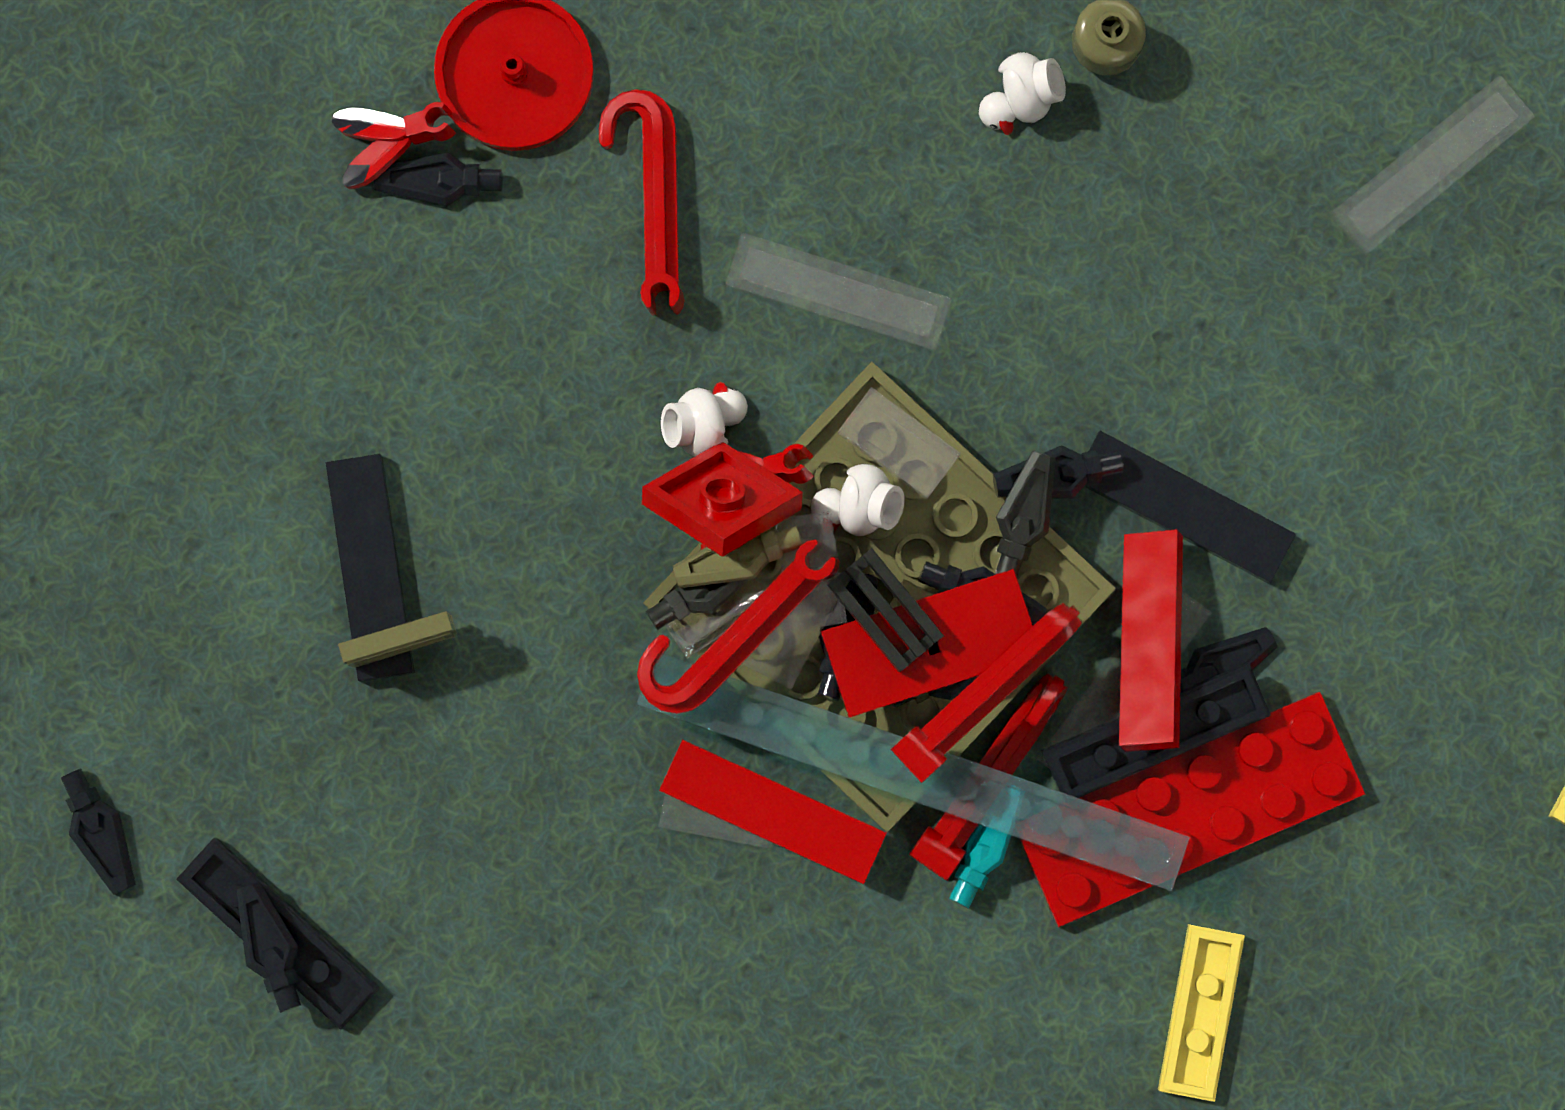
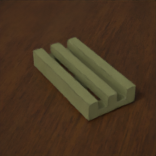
(398, 639)

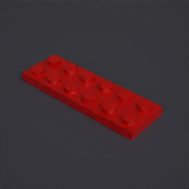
(1215, 795)

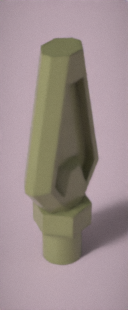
(741, 564)

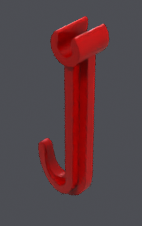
(659, 190)
(738, 640)
(925, 748)
(942, 846)

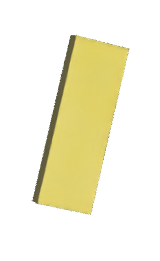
(1201, 1013)

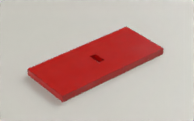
(977, 628)

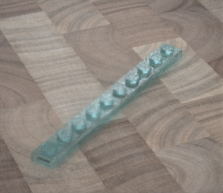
(955, 788)

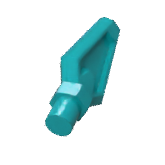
(984, 853)

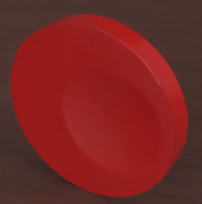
(514, 72)

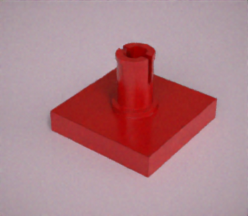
(722, 498)

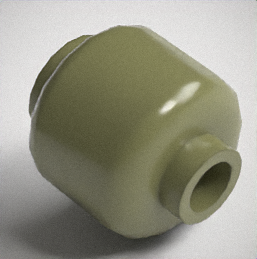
(1112, 53)

